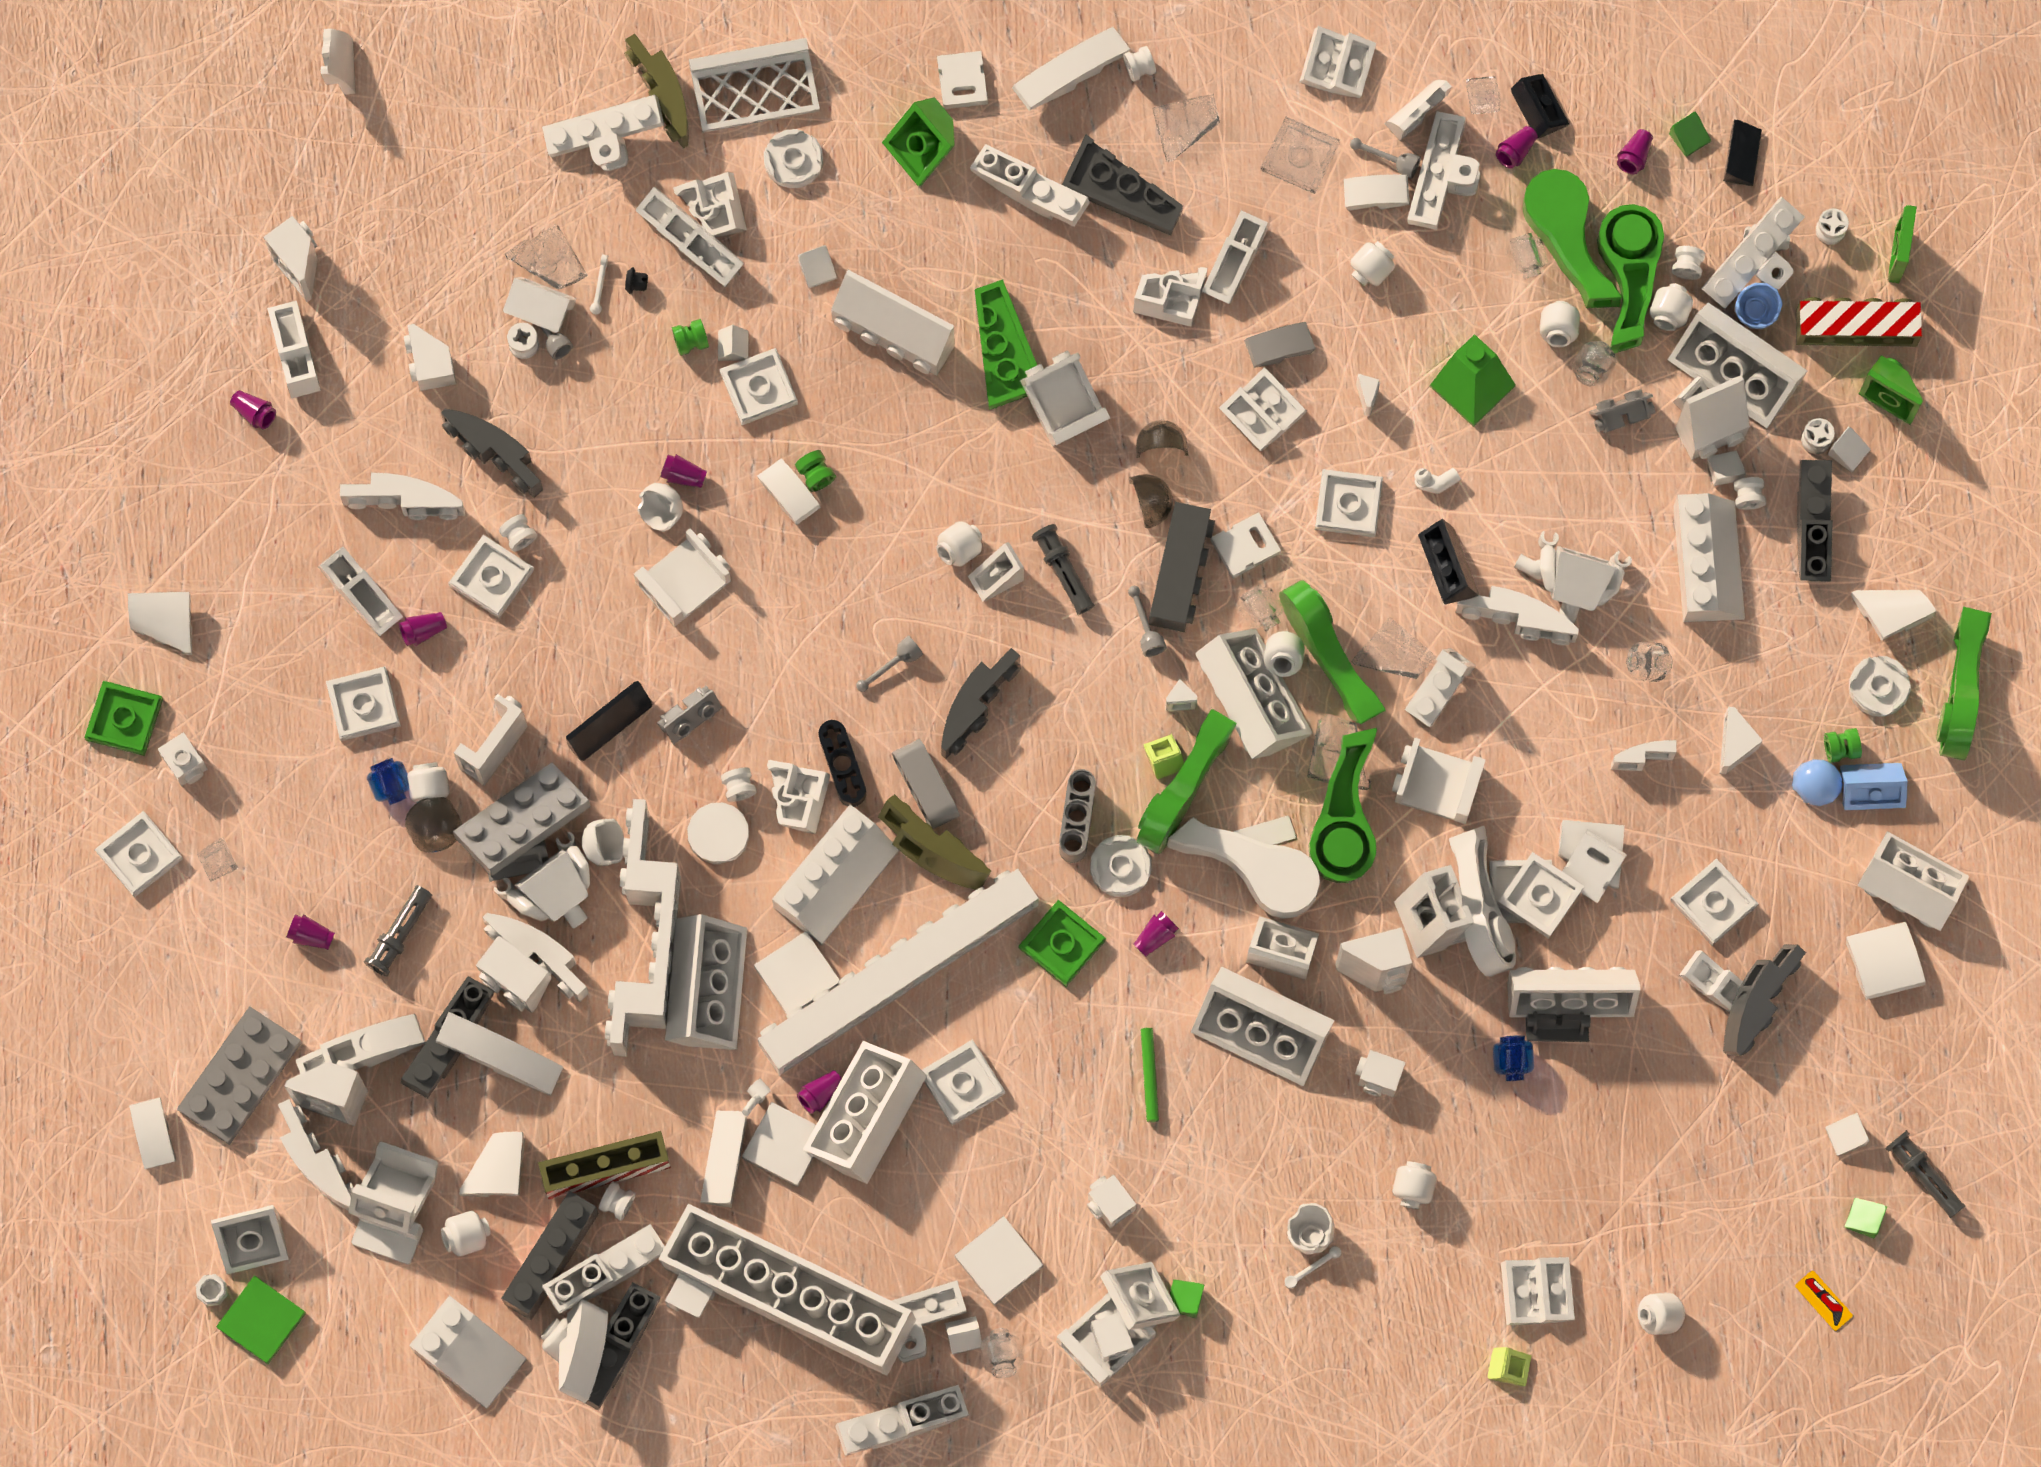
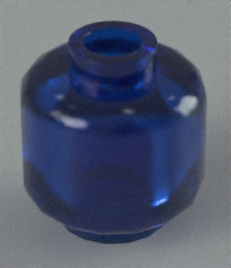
(388, 781)
(1513, 1057)

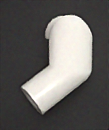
(1435, 484)
(1529, 566)

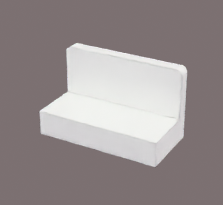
(538, 304)
(387, 1241)

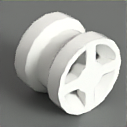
(1139, 63)
(1834, 220)
(1688, 262)
(525, 347)
(1820, 429)
(1749, 493)
(518, 532)
(738, 784)
(617, 1201)

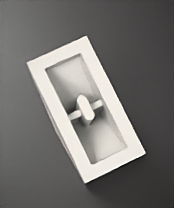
(997, 573)
(1738, 740)

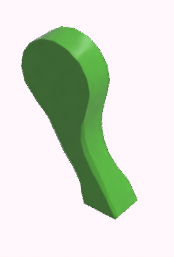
(1556, 212)
(1631, 248)
(1313, 624)
(1960, 713)
(1170, 806)
(1342, 838)

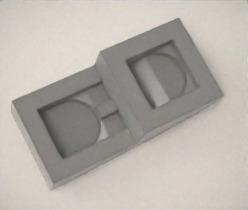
(1279, 343)

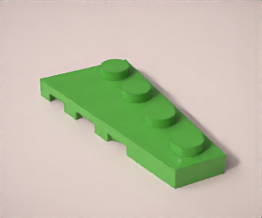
(1003, 345)

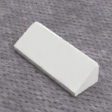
(724, 1158)

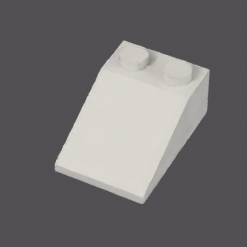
(1714, 419)
(467, 1352)

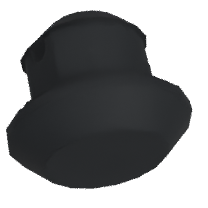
(635, 281)

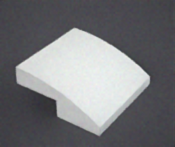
(1337, 62)
(1263, 409)
(1885, 960)
(1537, 1291)

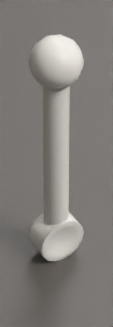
(596, 308)
(1291, 1281)

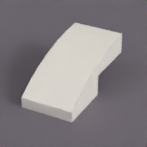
(1376, 190)
(789, 491)
(1634, 757)
(1711, 980)
(152, 1133)

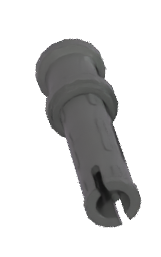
(1057, 557)
(387, 942)
(1952, 1204)

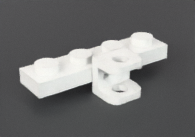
(604, 131)
(1442, 171)
(1756, 255)
(929, 1307)

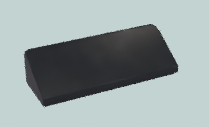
(1448, 563)
(609, 721)

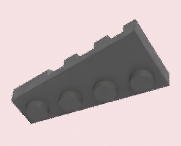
(1120, 188)

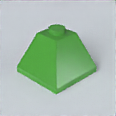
(921, 139)
(1473, 380)
(1892, 389)

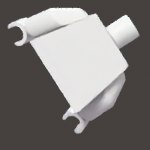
(1579, 578)
(553, 887)

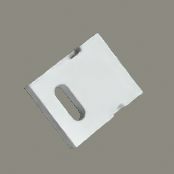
(961, 73)
(1240, 550)
(1590, 870)

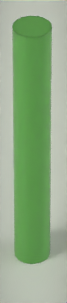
(1149, 1073)

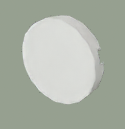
(793, 158)
(1879, 686)
(718, 833)
(1120, 866)

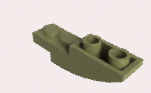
(663, 83)
(939, 854)

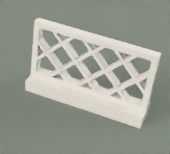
(752, 59)

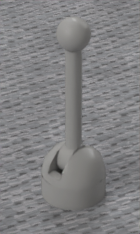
(1406, 163)
(557, 344)
(1151, 642)
(906, 651)

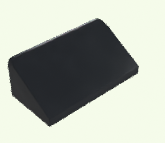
(1539, 105)
(1742, 153)

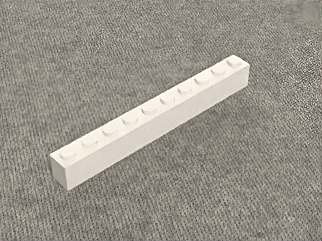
(897, 971)

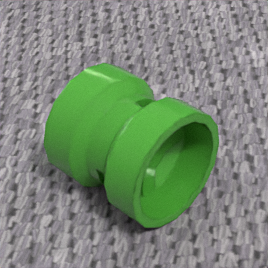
(690, 337)
(815, 470)
(1842, 745)

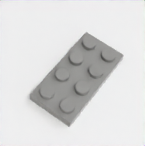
(521, 819)
(239, 1075)

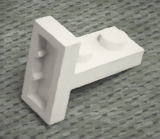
(1439, 686)

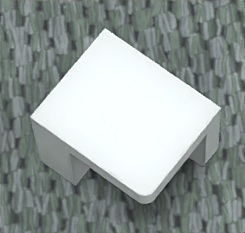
(689, 1296)

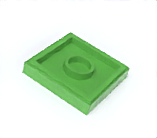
(1902, 244)
(123, 718)
(1062, 943)
(261, 1320)

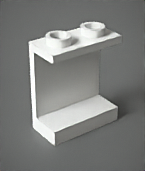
(684, 578)
(1437, 782)

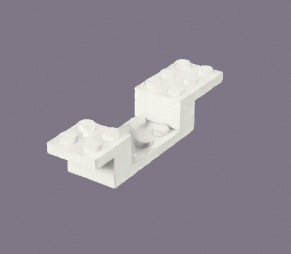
(647, 885)

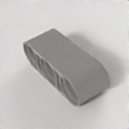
(925, 784)
(1077, 801)

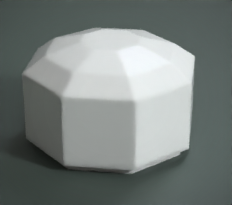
(211, 1290)

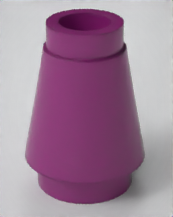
(1516, 147)
(1635, 153)
(254, 409)
(682, 472)
(421, 627)
(309, 933)
(1155, 934)
(819, 1092)

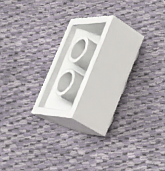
(1913, 881)
(1376, 961)
(330, 1091)

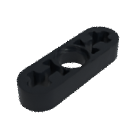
(842, 739)

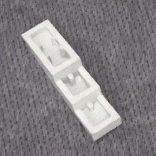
(1070, 68)
(689, 236)
(499, 1053)

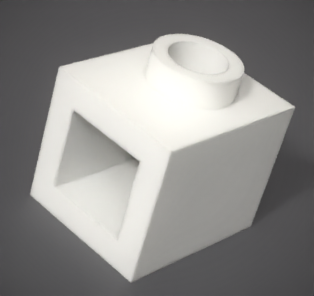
(183, 760)
(1379, 1073)
(1110, 1200)
(1112, 1335)

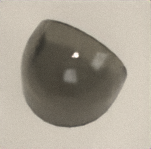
(1161, 435)
(1154, 498)
(432, 824)

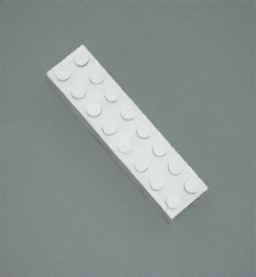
(788, 1289)

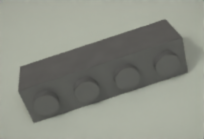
(1180, 567)
(550, 1254)

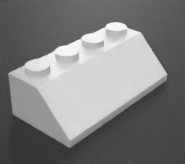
(892, 323)
(1723, 349)
(1708, 558)
(1251, 694)
(835, 875)
(706, 983)
(1573, 991)
(1262, 1026)
(865, 1111)

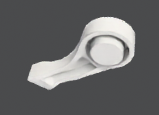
(1277, 876)
(1490, 934)

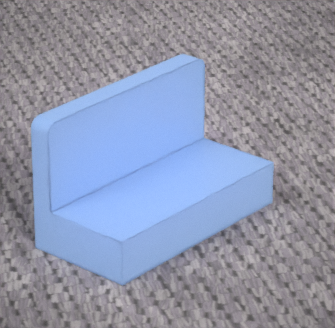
(1874, 786)

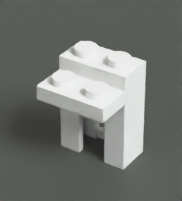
(1434, 912)

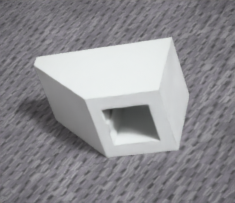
(431, 359)

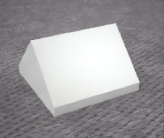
(1282, 947)
(250, 1239)

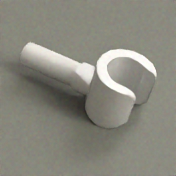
(758, 1091)

